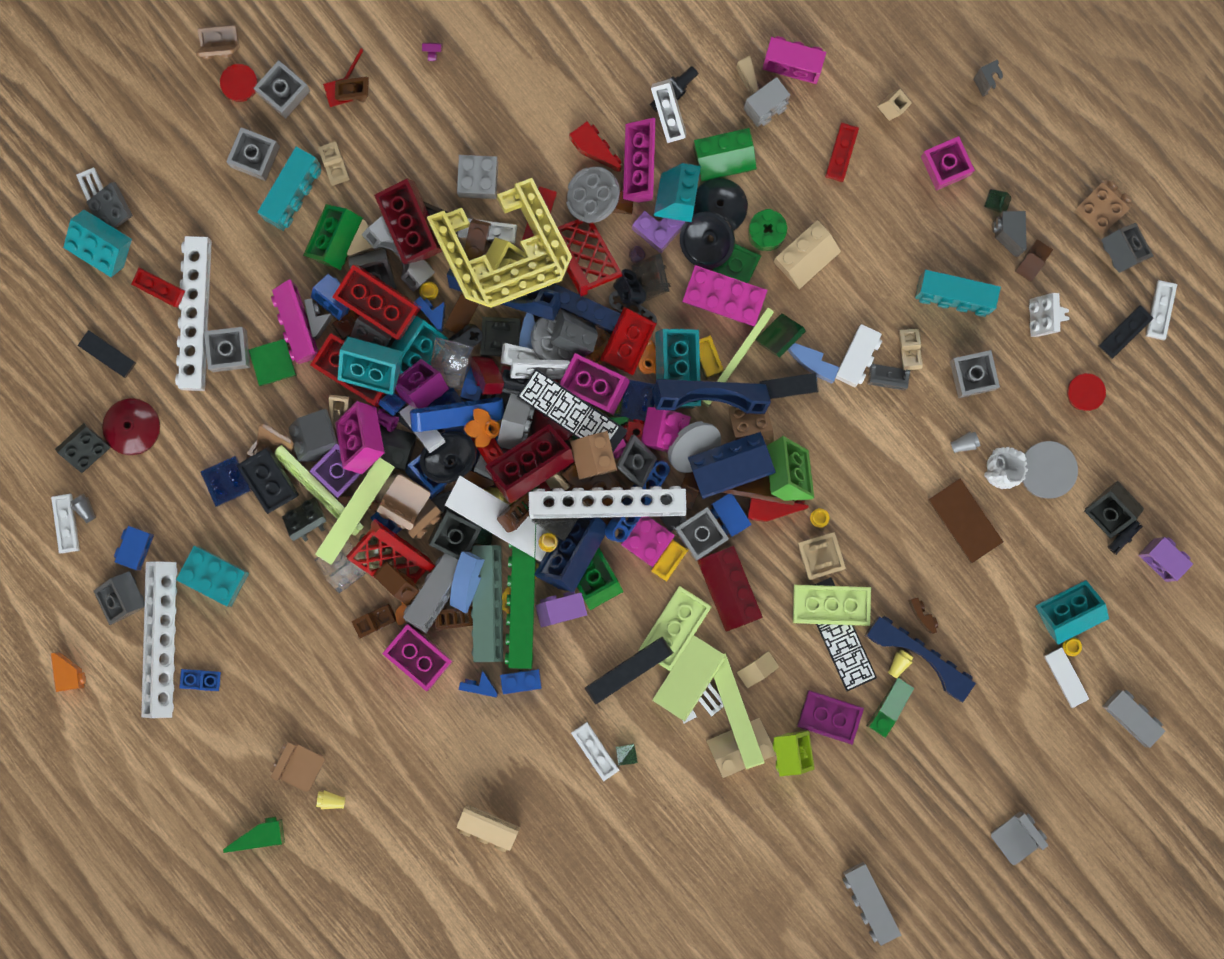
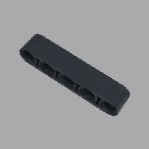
(629, 670)

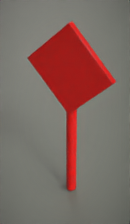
(330, 87)

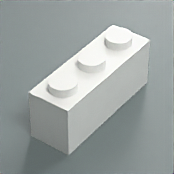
(668, 110)
(859, 356)

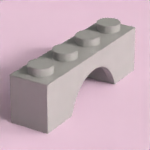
(414, 273)

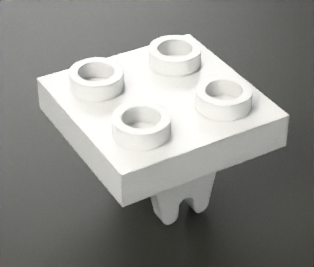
(1046, 315)

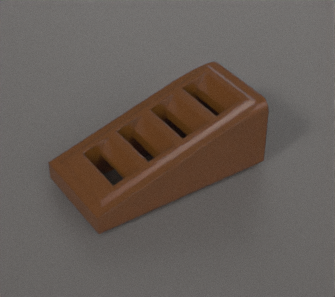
(508, 520)
(438, 621)

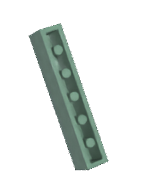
(487, 607)

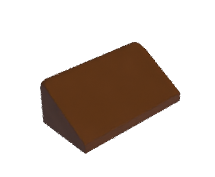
(461, 314)

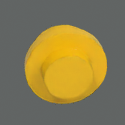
(428, 290)
(819, 517)
(548, 542)
(1072, 646)

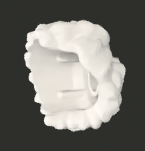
(1006, 468)

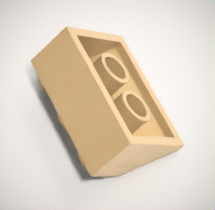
(807, 255)
(726, 751)
(487, 828)

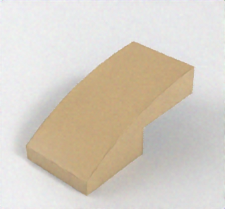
(333, 163)
(910, 349)

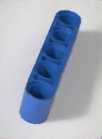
(453, 414)
(620, 523)

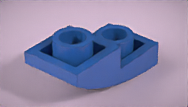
(199, 680)

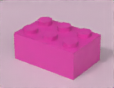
(794, 60)
(595, 383)
(359, 437)
(417, 657)

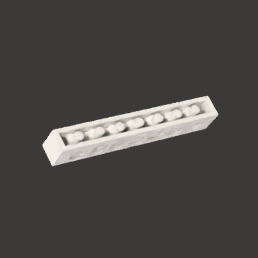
(197, 380)
(538, 510)
(152, 647)

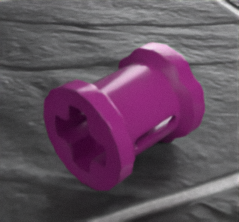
(387, 420)

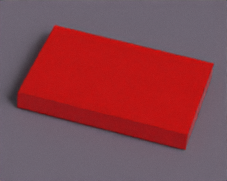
(628, 341)

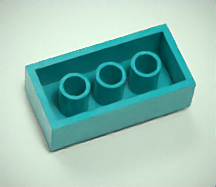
(290, 188)
(957, 293)
(678, 357)

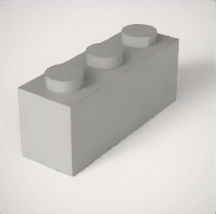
(1134, 718)

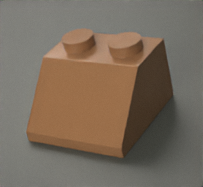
(593, 455)

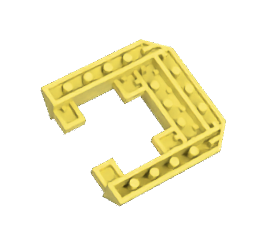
(545, 251)

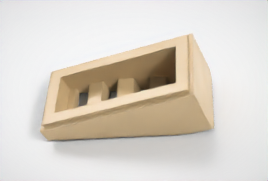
(747, 74)

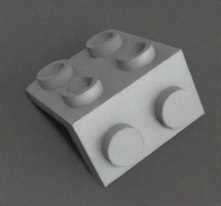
(1019, 837)

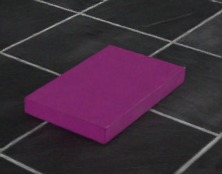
(830, 717)

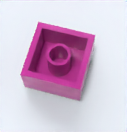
(947, 163)
(662, 428)
(648, 540)

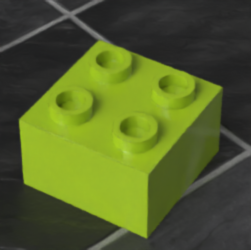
(793, 753)

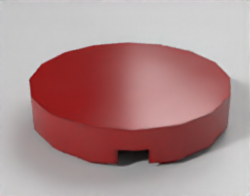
(238, 82)
(1086, 392)

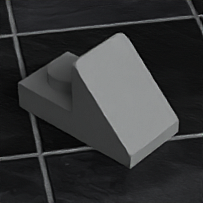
(317, 323)

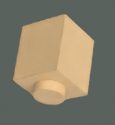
(894, 104)

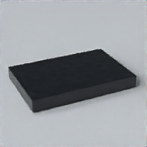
(267, 480)

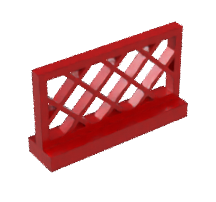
(576, 271)
(397, 544)

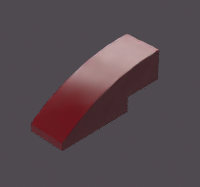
(487, 375)

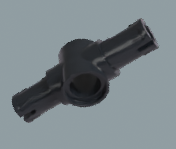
(680, 84)

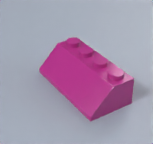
(639, 160)
(295, 322)

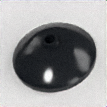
(729, 192)
(696, 242)
(457, 450)

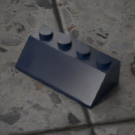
(731, 465)
(572, 557)

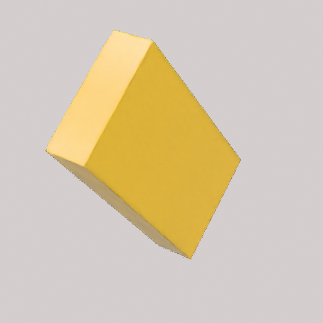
(709, 357)
(669, 560)

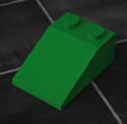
(598, 582)

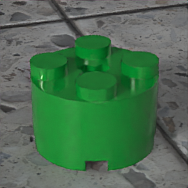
(770, 240)

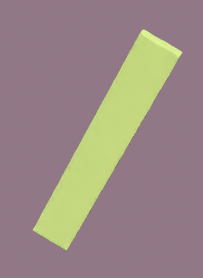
(743, 349)
(312, 484)
(354, 510)
(738, 716)

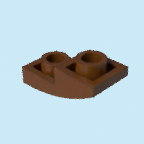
(927, 621)

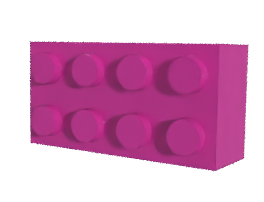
(724, 296)

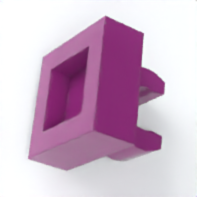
(432, 49)

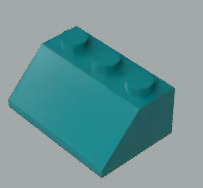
(677, 192)
(417, 343)
(369, 365)
(1072, 612)

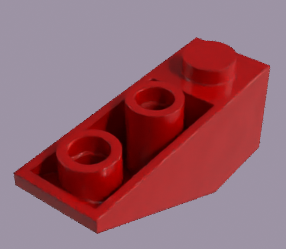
(590, 145)
(767, 510)

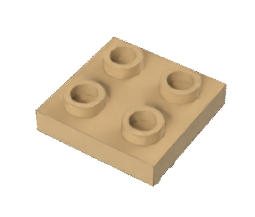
(821, 556)

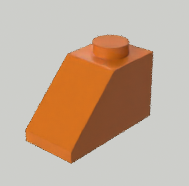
(66, 673)

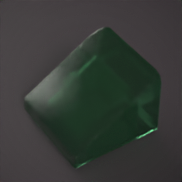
(997, 200)

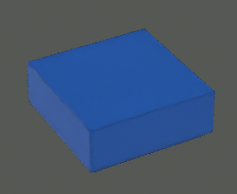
(391, 403)

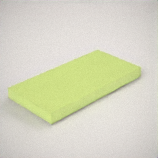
(831, 605)
(678, 624)
(689, 678)

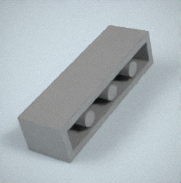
(433, 594)
(871, 903)

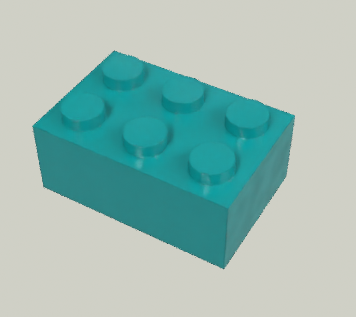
(97, 243)
(212, 576)

